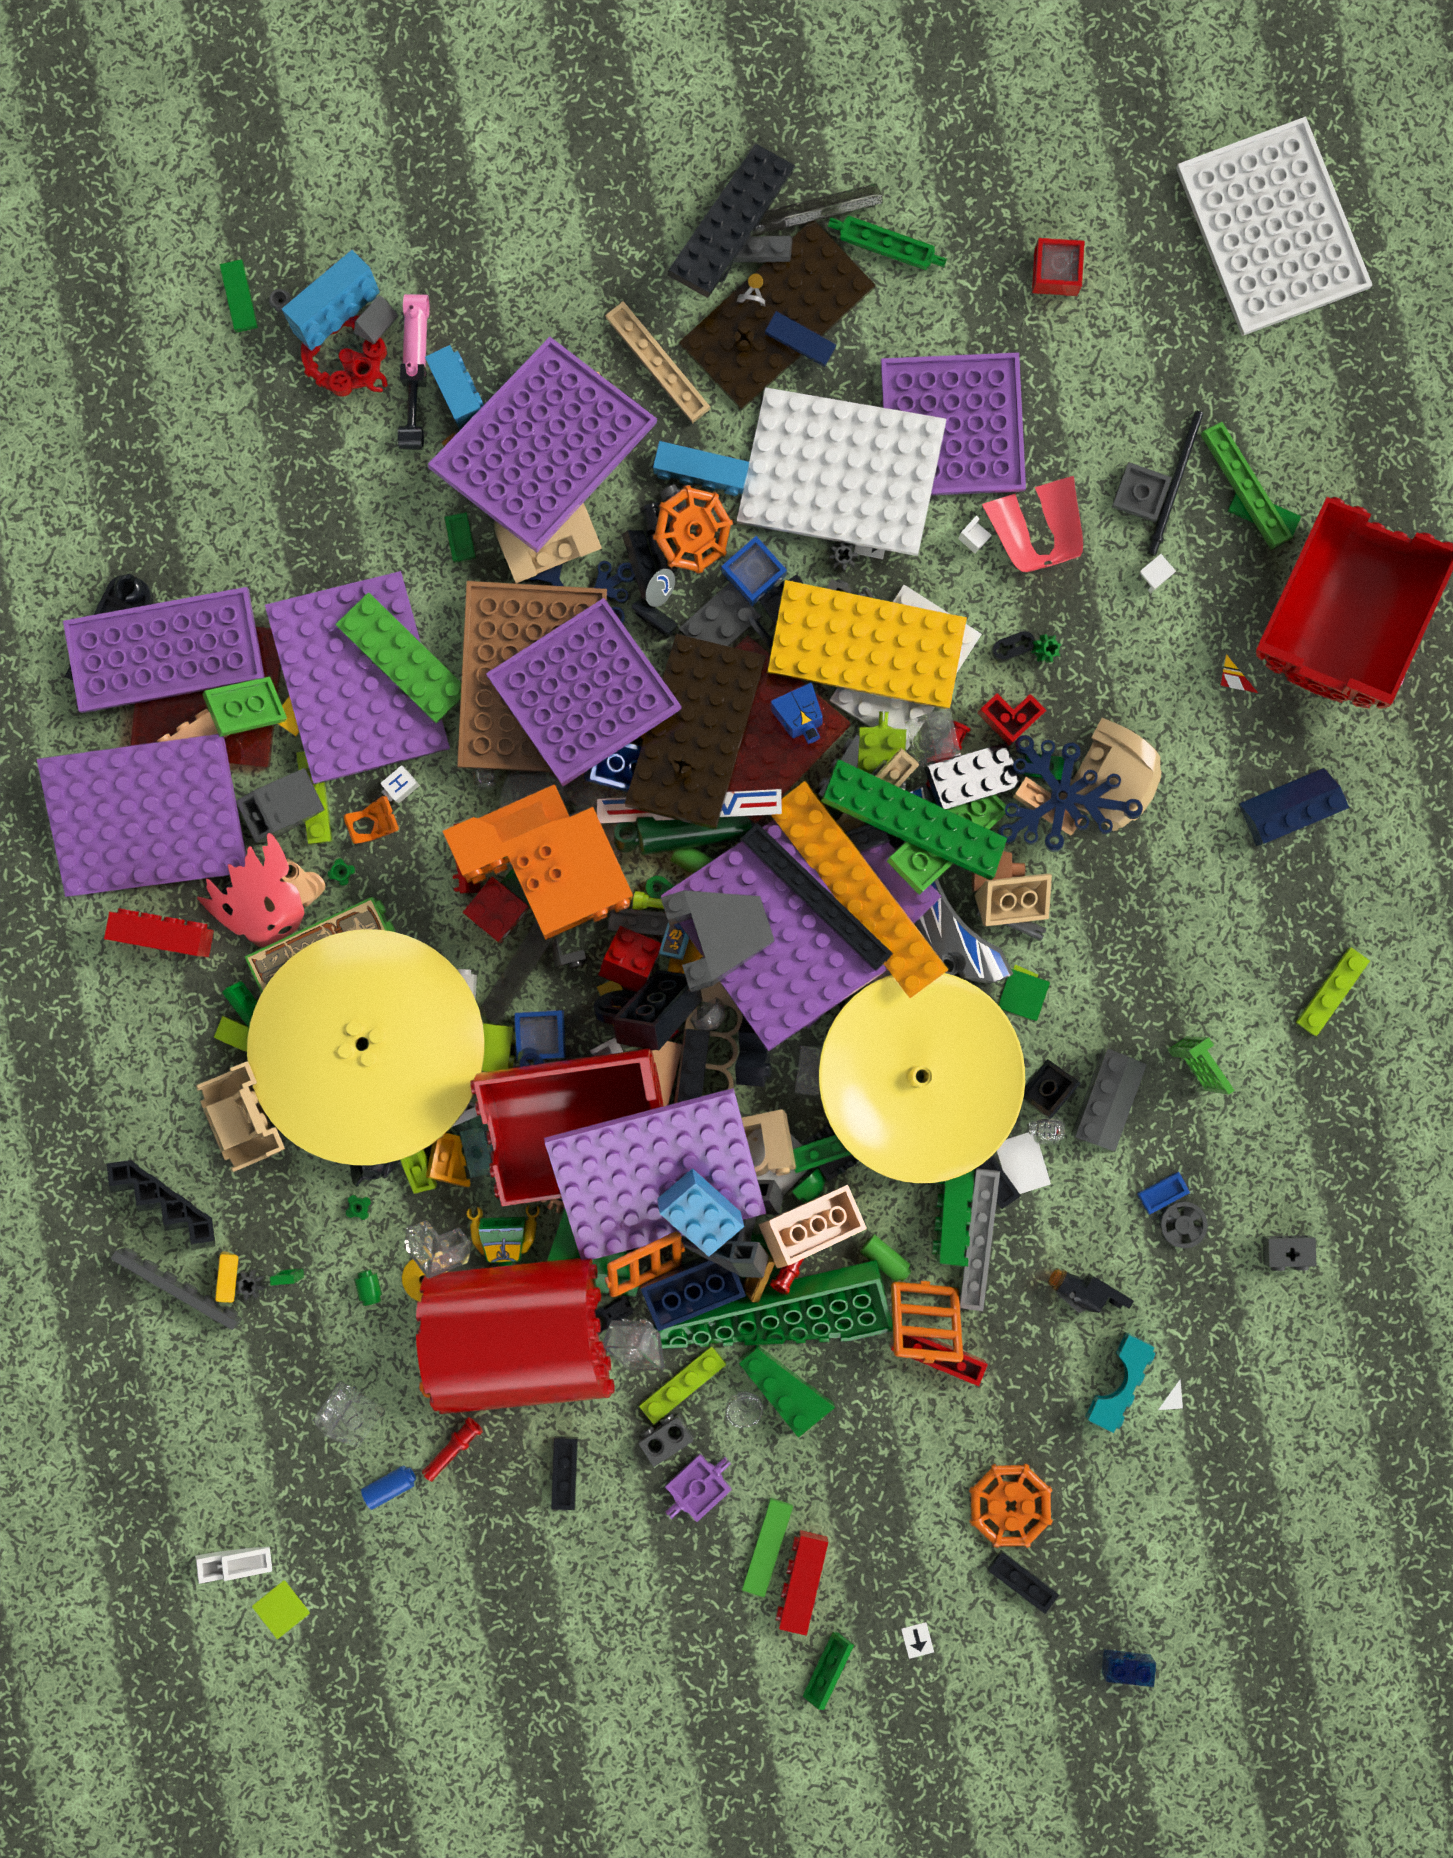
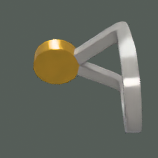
(755, 283)

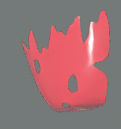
(247, 896)

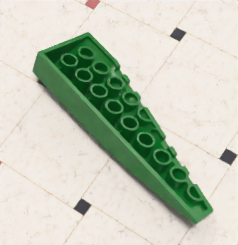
(821, 1306)

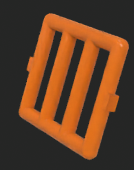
(633, 1260)
(899, 1330)

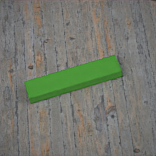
(767, 1547)

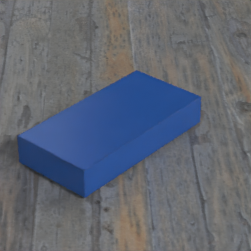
(1163, 1193)

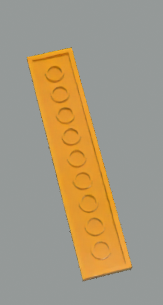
(858, 888)

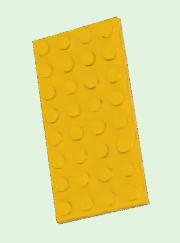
(866, 645)

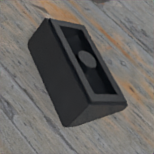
(654, 617)

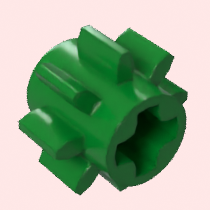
(1040, 648)

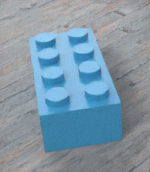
(331, 300)

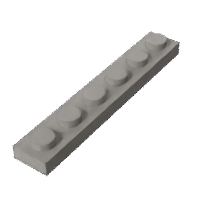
(980, 1239)

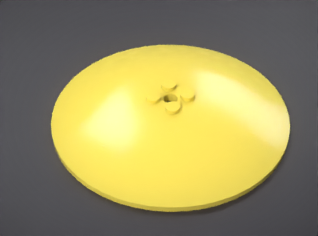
(418, 1059)

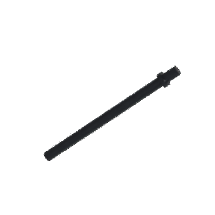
(1157, 538)

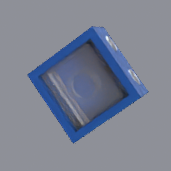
(753, 570)
(542, 1032)

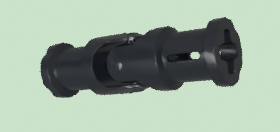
(651, 515)

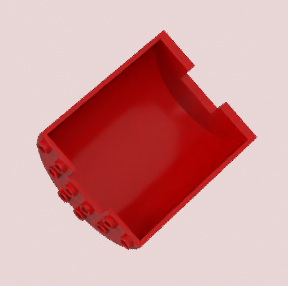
(1355, 607)
(552, 1099)
(512, 1337)

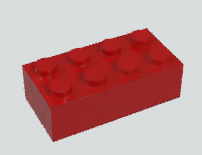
(166, 935)

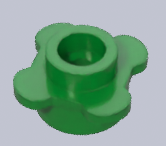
(340, 865)
(364, 1204)

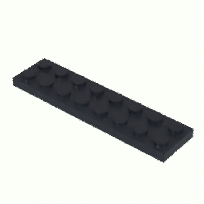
(731, 221)

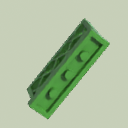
(1196, 1055)

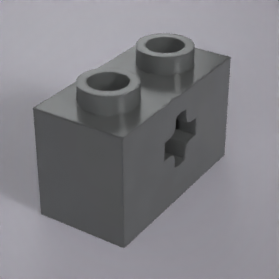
(1277, 1246)

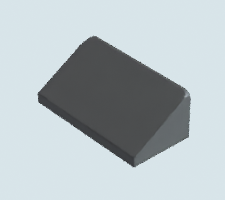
(375, 320)

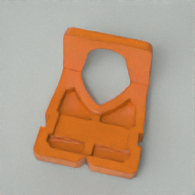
(383, 820)

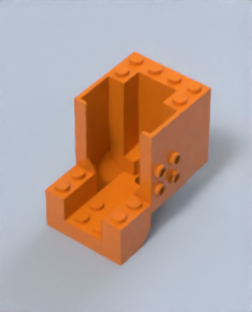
(556, 857)

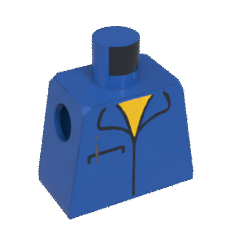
(799, 713)

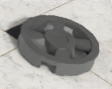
(1183, 1224)

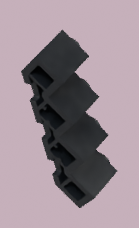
(753, 1058)
(154, 1194)

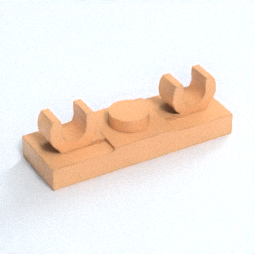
(1034, 796)

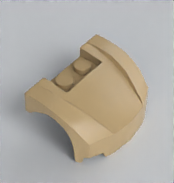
(1121, 753)

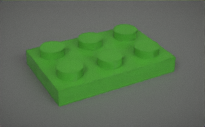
(244, 706)

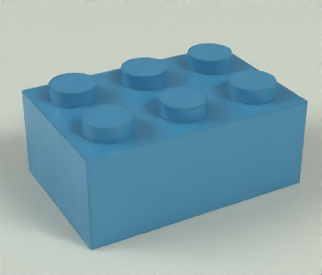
(455, 384)
(700, 1212)

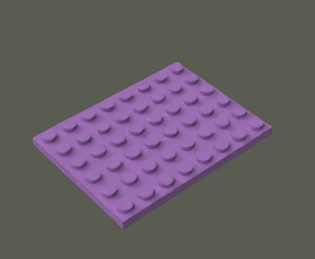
(542, 444)
(342, 702)
(142, 814)
(805, 966)
(621, 1167)

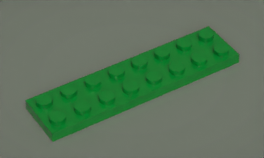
(914, 819)

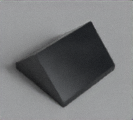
(1049, 1089)

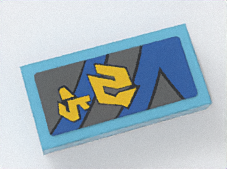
(674, 942)

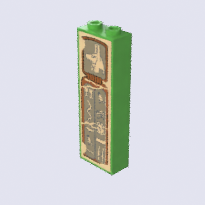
(364, 915)

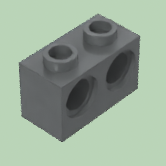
(670, 1443)

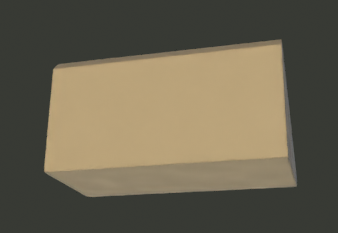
(1014, 899)

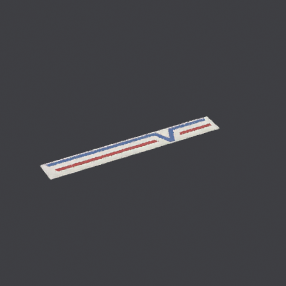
(738, 804)

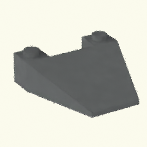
(728, 928)
(739, 1253)

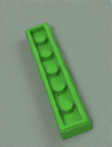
(1246, 485)

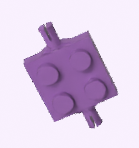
(698, 1487)

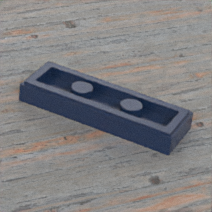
(800, 339)

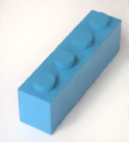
(700, 468)

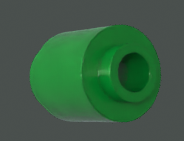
(368, 1287)

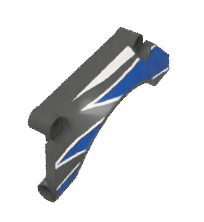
(952, 939)

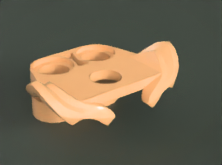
(308, 884)

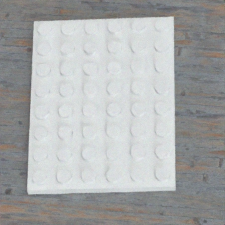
(1273, 226)
(841, 471)

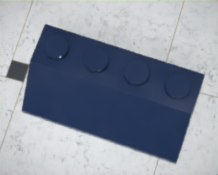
(1293, 806)
(690, 1292)

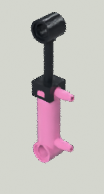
(413, 370)

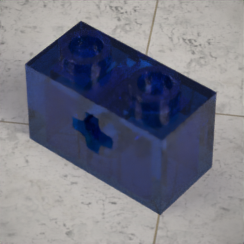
(1128, 1668)

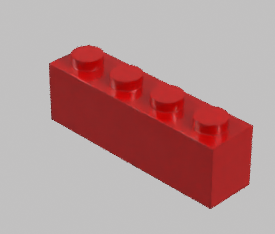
(969, 1369)
(803, 1582)

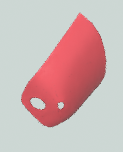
(1062, 517)

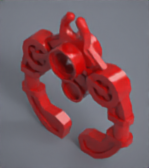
(353, 362)

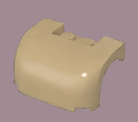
(571, 541)
(238, 1118)

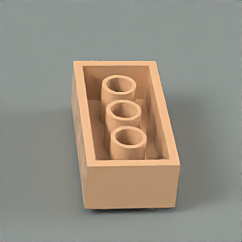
(812, 1226)

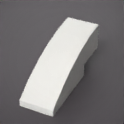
(233, 1564)

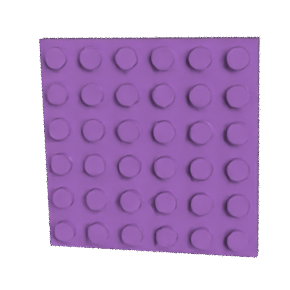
(982, 414)
(583, 691)

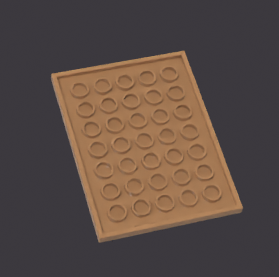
(497, 626)

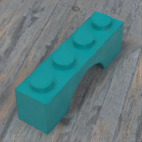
(1109, 1409)

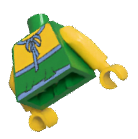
(502, 1238)

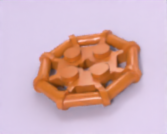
(681, 526)
(1012, 1519)

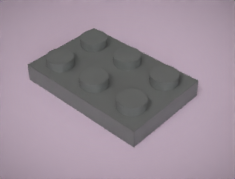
(721, 618)

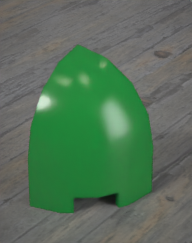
(810, 1186)

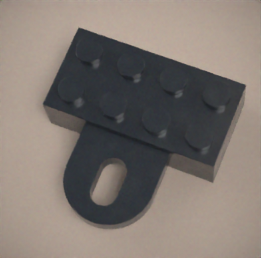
(652, 1013)

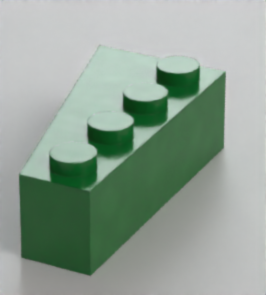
(953, 1219)
(789, 1394)

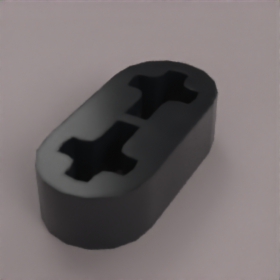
(1011, 641)

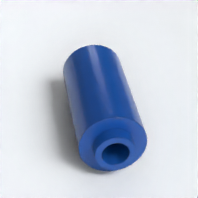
(388, 1487)

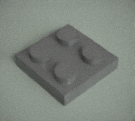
(1141, 492)

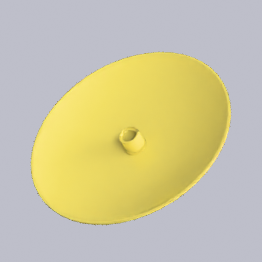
(968, 1086)

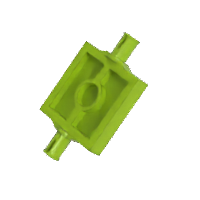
(879, 743)

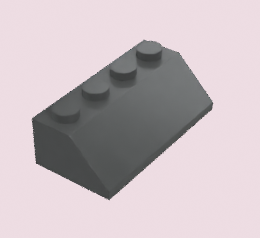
(1108, 1099)

